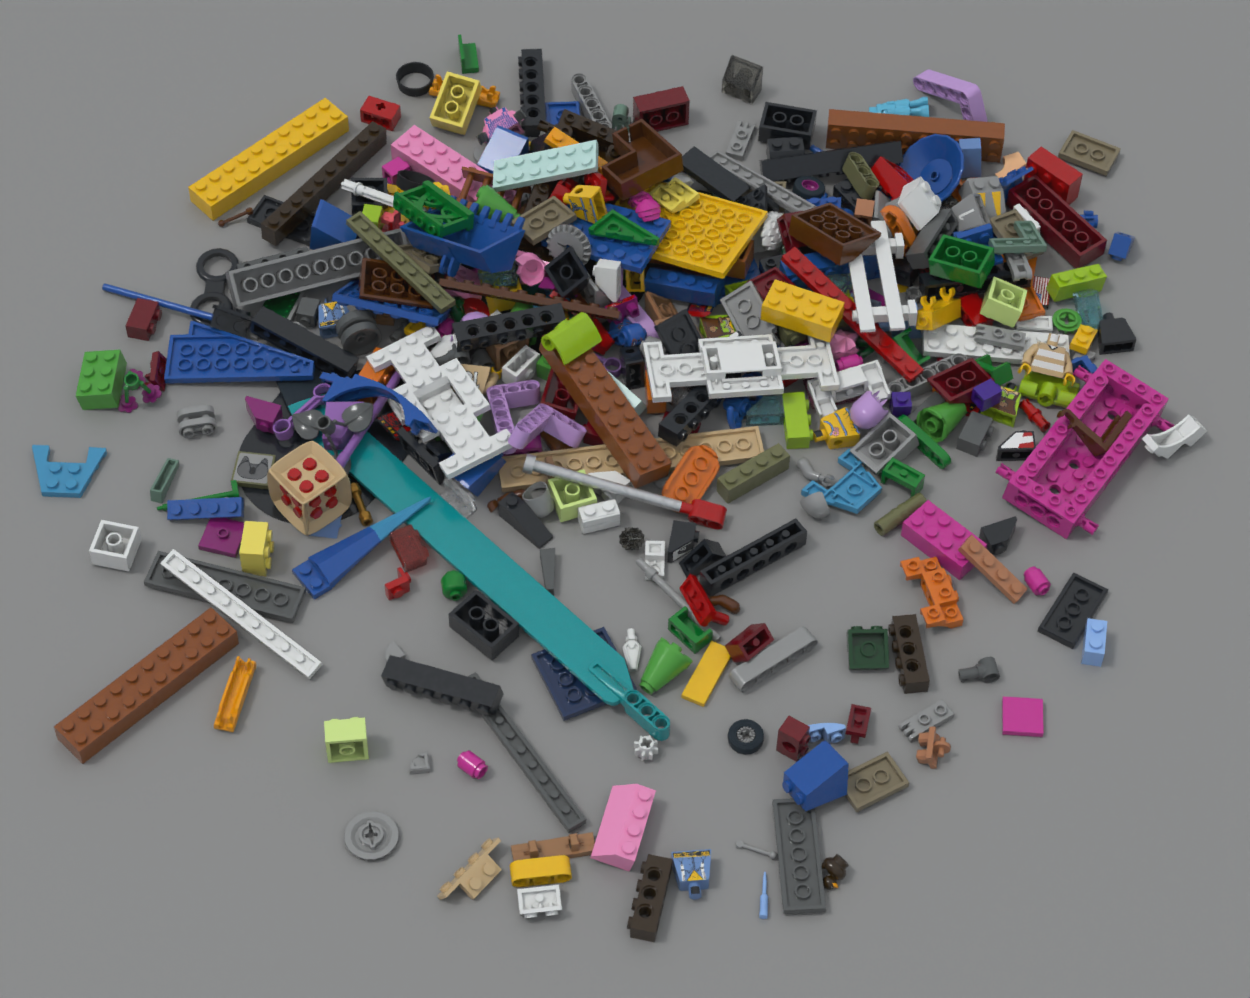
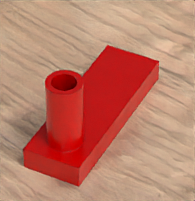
(700, 603)

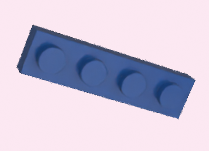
(205, 508)

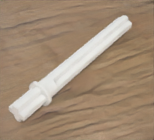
(367, 192)

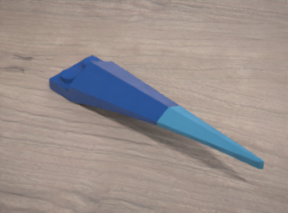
(330, 565)

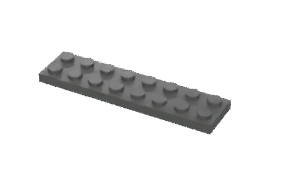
(262, 594)

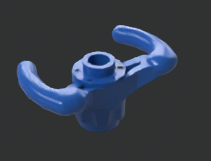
(737, 409)

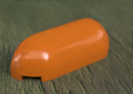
(899, 223)

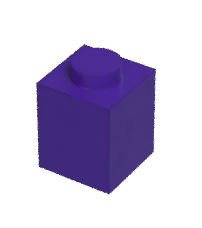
(986, 395)
(900, 404)

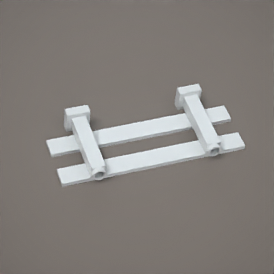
(893, 310)

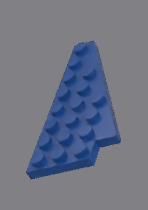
(224, 357)

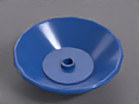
(937, 161)

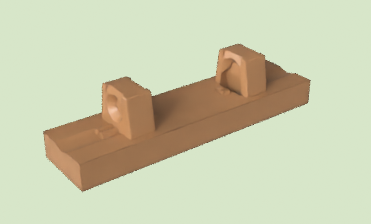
(580, 846)

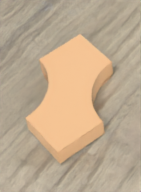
(1011, 162)

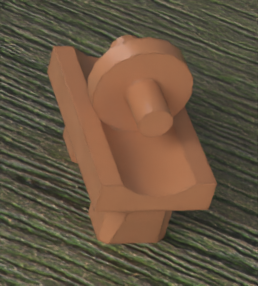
(935, 748)

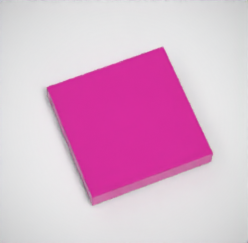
(1022, 716)

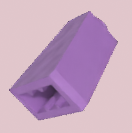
(342, 434)

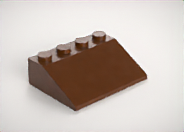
(832, 232)
(382, 283)

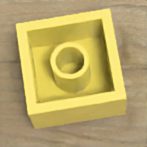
(256, 548)

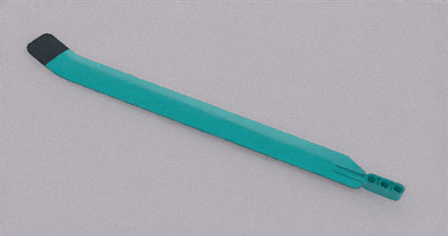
(492, 571)

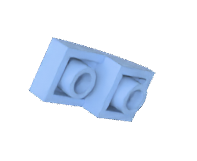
(828, 731)

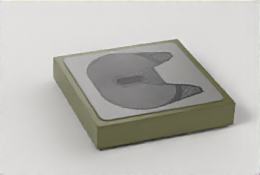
(252, 469)

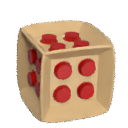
(309, 488)

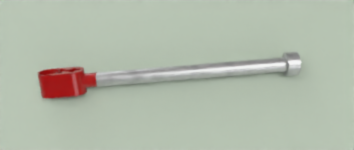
(698, 512)

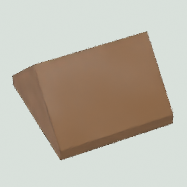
(658, 306)

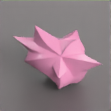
(530, 268)
(843, 344)

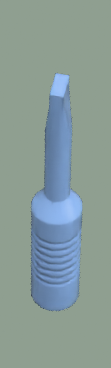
(763, 913)

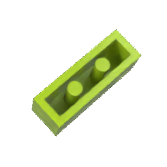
(1064, 284)
(796, 420)

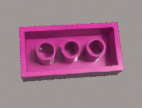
(939, 537)

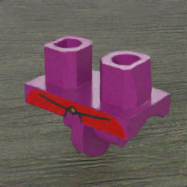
(627, 307)

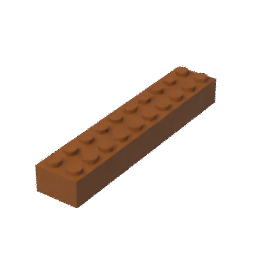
(865, 128)
(611, 416)
(146, 685)

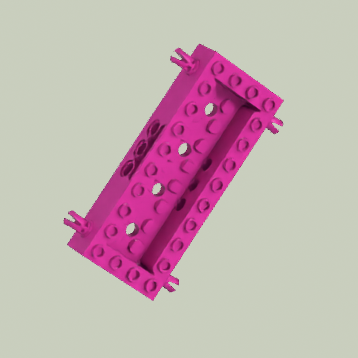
(1047, 467)

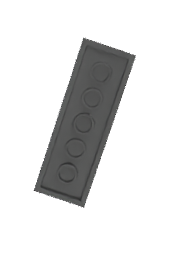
(798, 858)

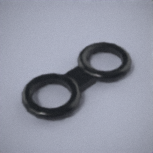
(214, 284)

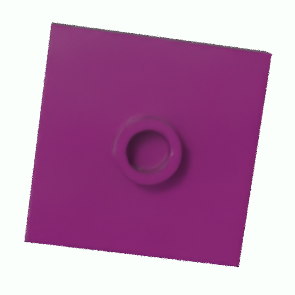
(222, 537)

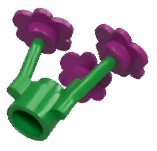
(134, 381)

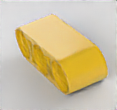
(540, 871)

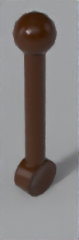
(248, 211)

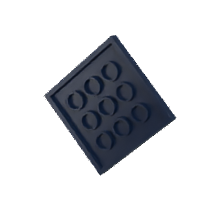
(566, 690)

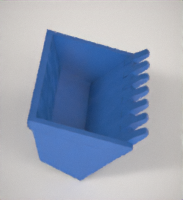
(487, 246)

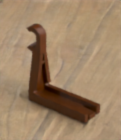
(1096, 444)

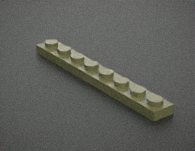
(400, 262)

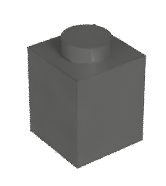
(308, 312)

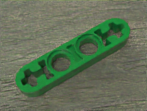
(927, 444)

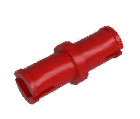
(1034, 415)

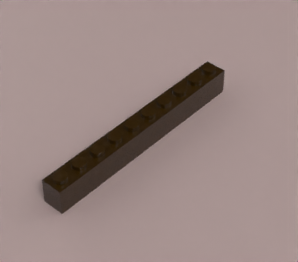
(323, 183)

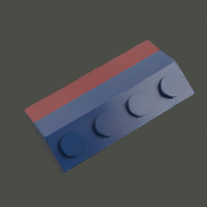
(684, 285)

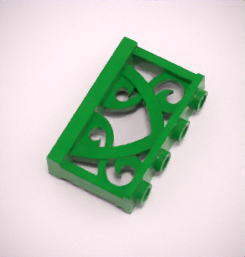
(453, 213)

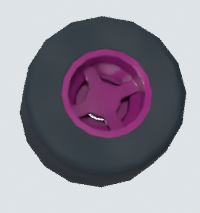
(808, 187)

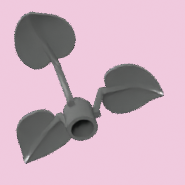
(312, 421)

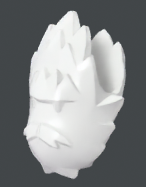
(768, 235)

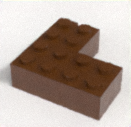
(642, 161)

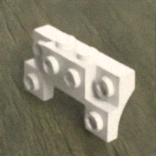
(853, 383)

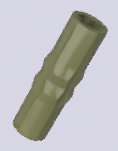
(899, 514)

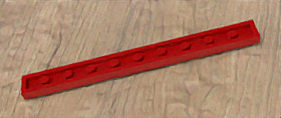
(878, 340)

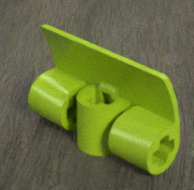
(572, 337)
(1048, 389)

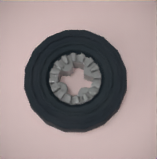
(740, 729)

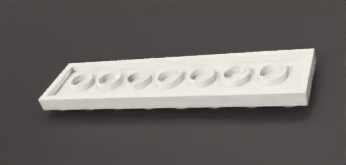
(960, 339)

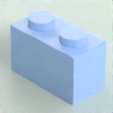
(1094, 642)

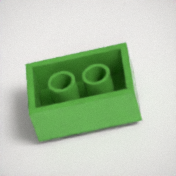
(101, 379)

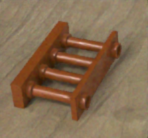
(487, 178)

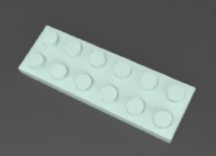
(545, 166)

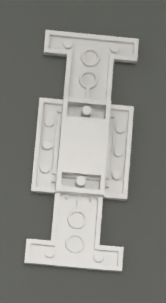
(739, 355)
(430, 391)

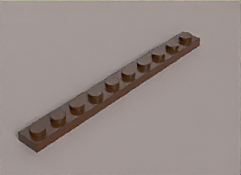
(523, 297)

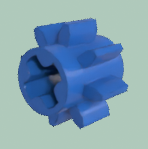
(1090, 218)

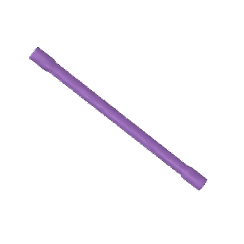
(344, 456)

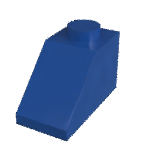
(1121, 245)

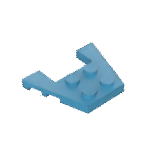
(65, 478)
(851, 491)

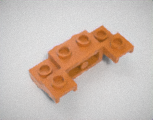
(937, 590)

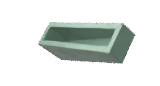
(163, 481)

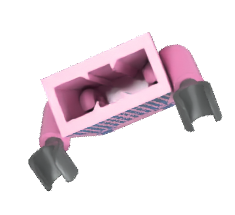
(503, 118)

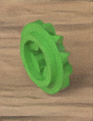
(1073, 318)

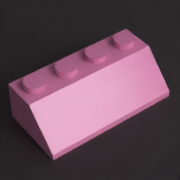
(623, 825)

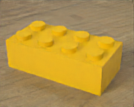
(802, 310)

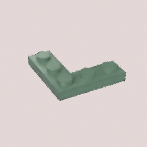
(1029, 241)

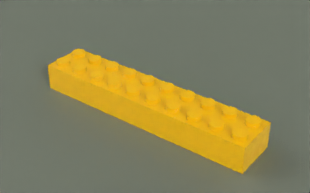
(268, 159)

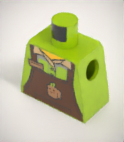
(716, 326)
(1006, 410)

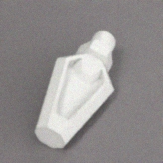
(632, 650)

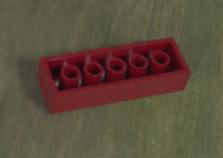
(1059, 222)

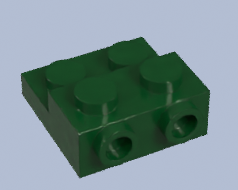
(867, 648)

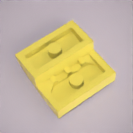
(674, 195)

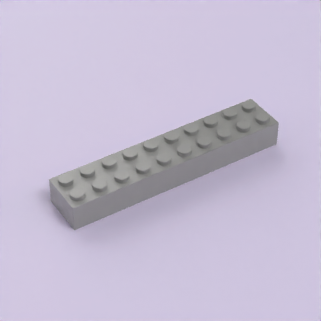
(302, 270)

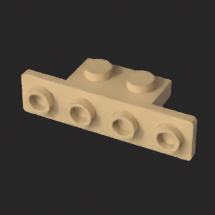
(475, 874)

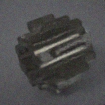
(631, 538)

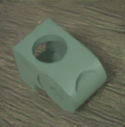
(620, 117)

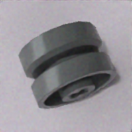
(358, 332)

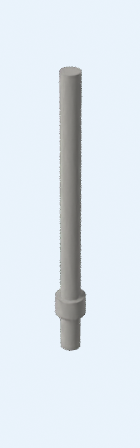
(652, 574)

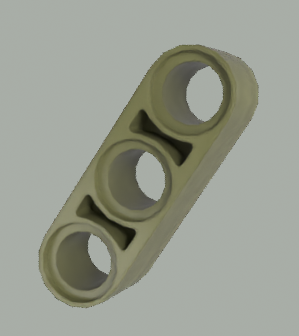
(860, 176)

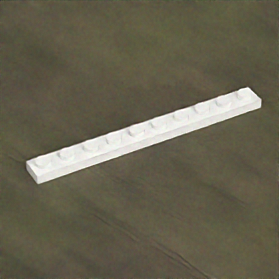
(241, 614)

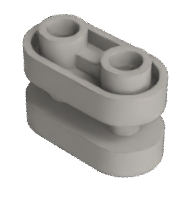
(196, 421)

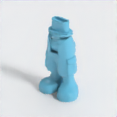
(904, 107)

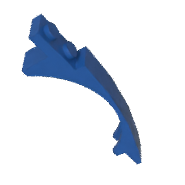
(360, 387)

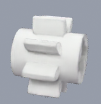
(646, 747)

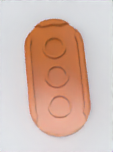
(692, 474)

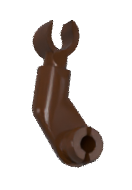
(492, 505)
(726, 602)

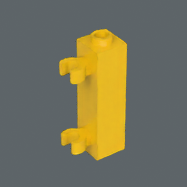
(938, 312)

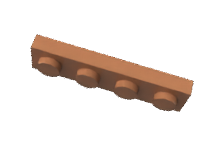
(992, 569)

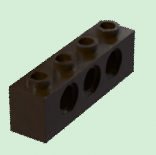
(908, 627)
(647, 928)

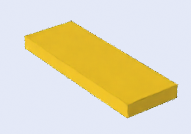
(706, 674)

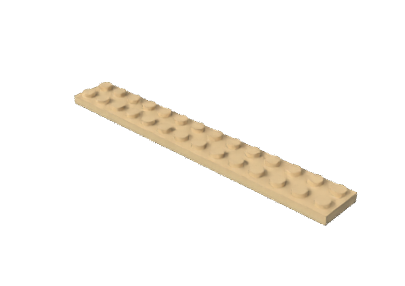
(730, 445)

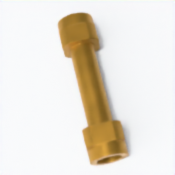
(364, 516)

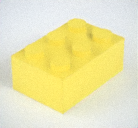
(455, 103)

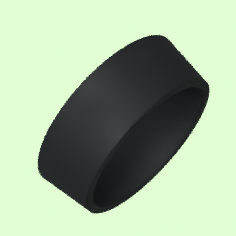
(414, 67)
(410, 179)

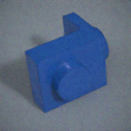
(1084, 362)

